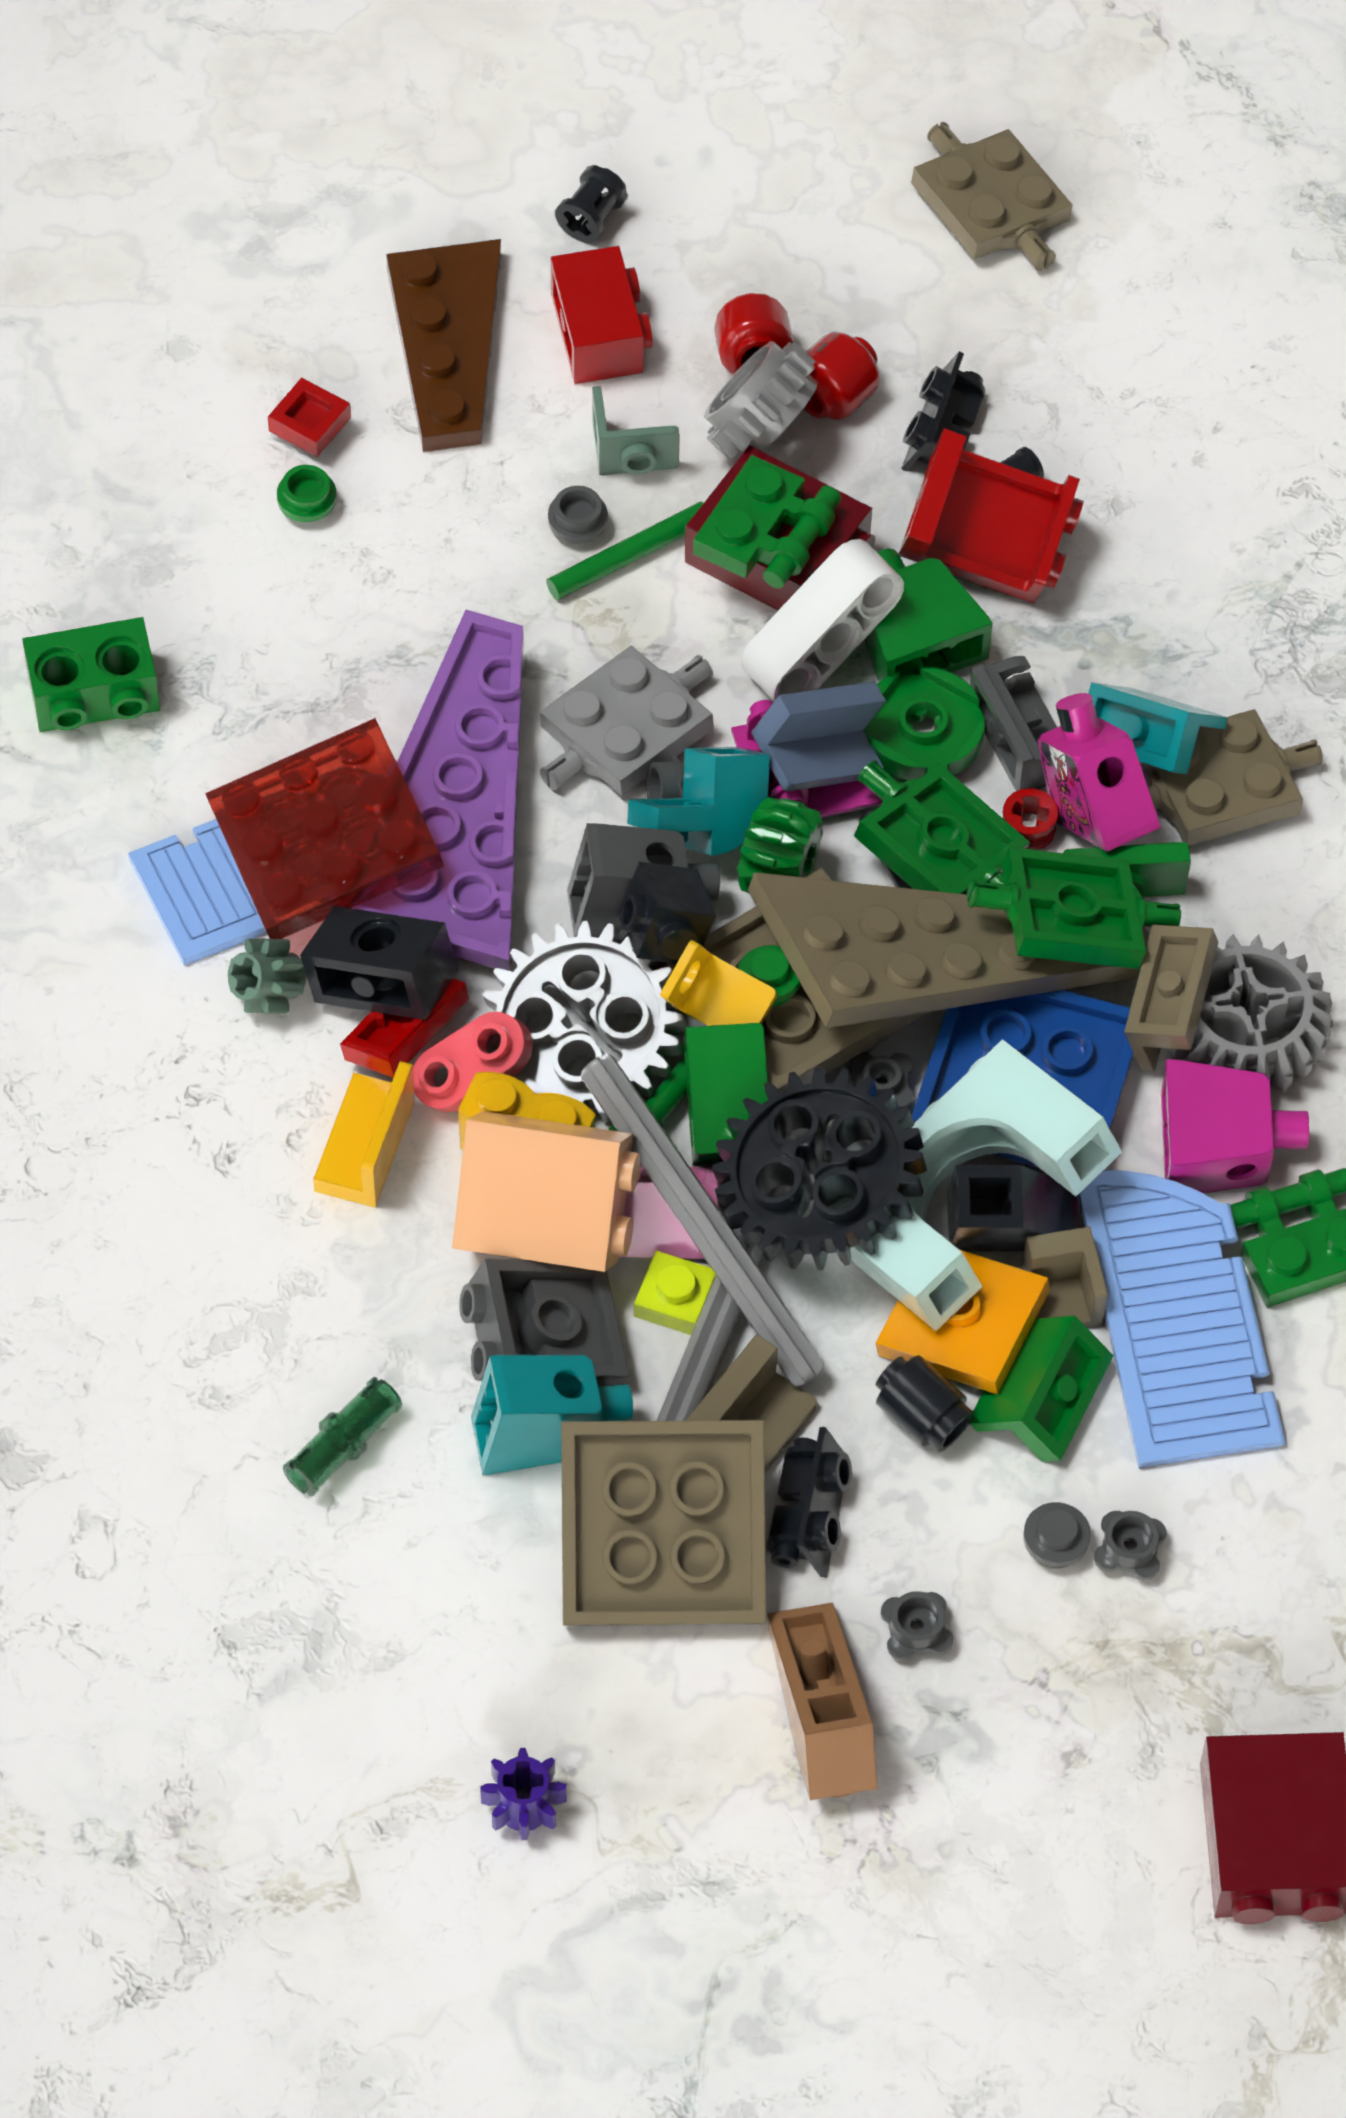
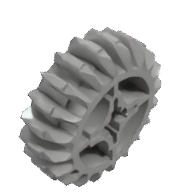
(1273, 998)

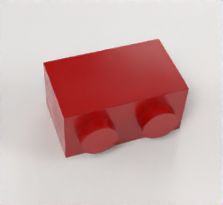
(599, 314)

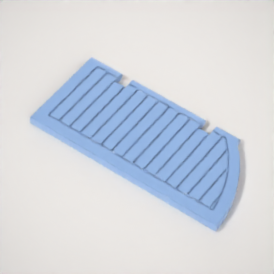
(198, 893)
(1179, 1320)

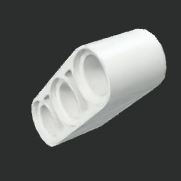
(823, 621)

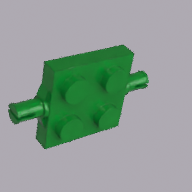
(935, 831)
(1073, 907)

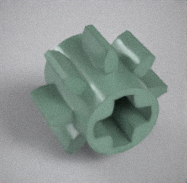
(266, 976)

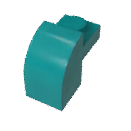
(718, 799)

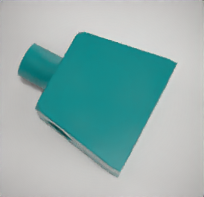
(527, 1400)

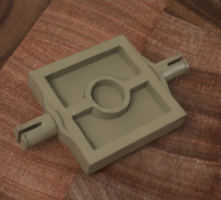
(991, 194)
(1232, 781)

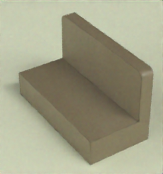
(1170, 991)
(757, 1392)

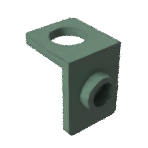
(632, 449)

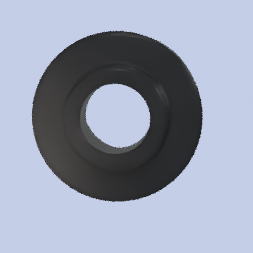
(923, 1402)

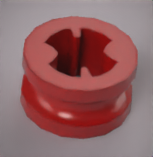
(1037, 803)

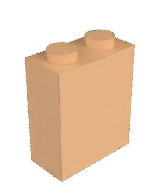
(545, 1191)

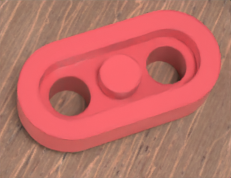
(466, 1054)

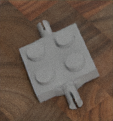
(625, 720)

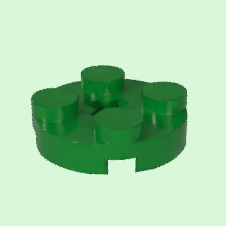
(935, 695)

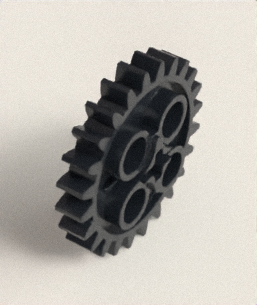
(874, 1176)

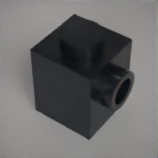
(665, 911)

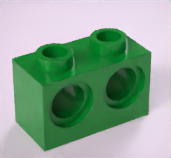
(89, 665)

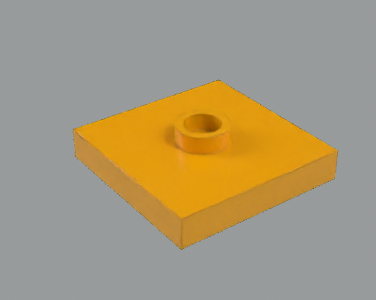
(982, 1336)

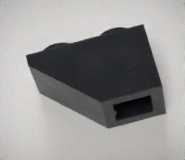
(1004, 1205)

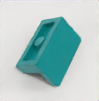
(1158, 726)

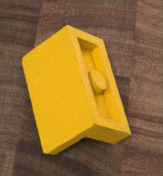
(366, 1137)

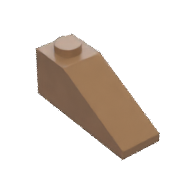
(823, 1702)

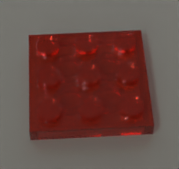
(324, 829)

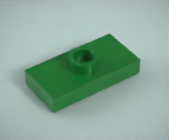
(1154, 868)

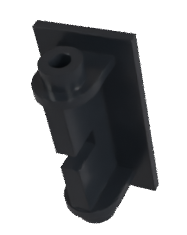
(948, 398)
(816, 1477)

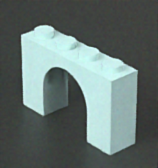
(993, 1108)

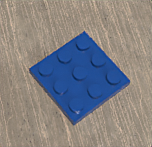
(1061, 1032)

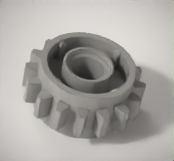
(761, 399)

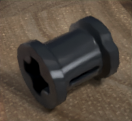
(591, 204)

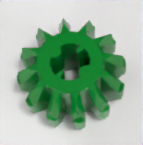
(780, 841)

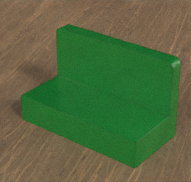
(721, 1071)
(1047, 1387)

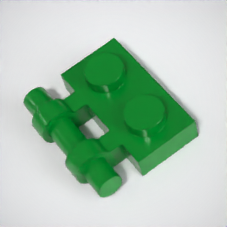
(751, 514)
(1302, 1256)

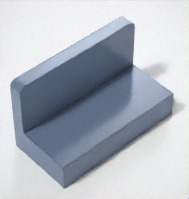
(819, 735)

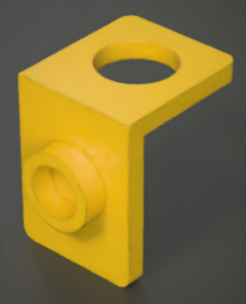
(716, 990)

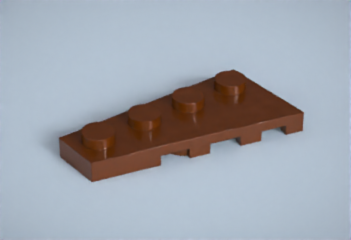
(445, 329)

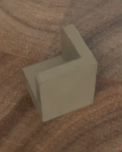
(1073, 1274)

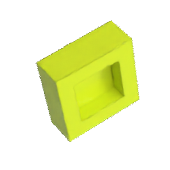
(673, 1292)

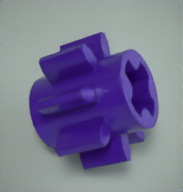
(528, 1813)

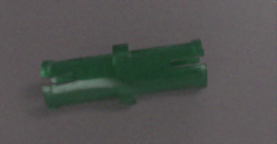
(342, 1436)

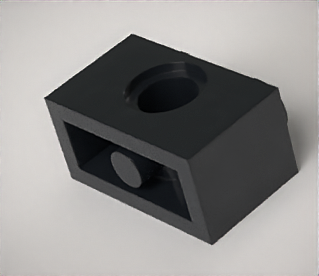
(379, 962)

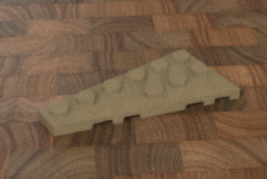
(904, 950)

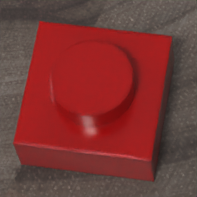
(309, 417)

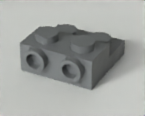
(543, 1311)

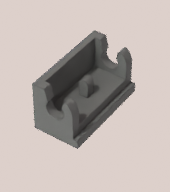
(1013, 718)

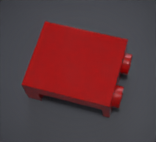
(991, 521)

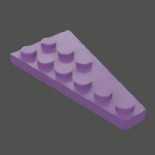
(465, 784)

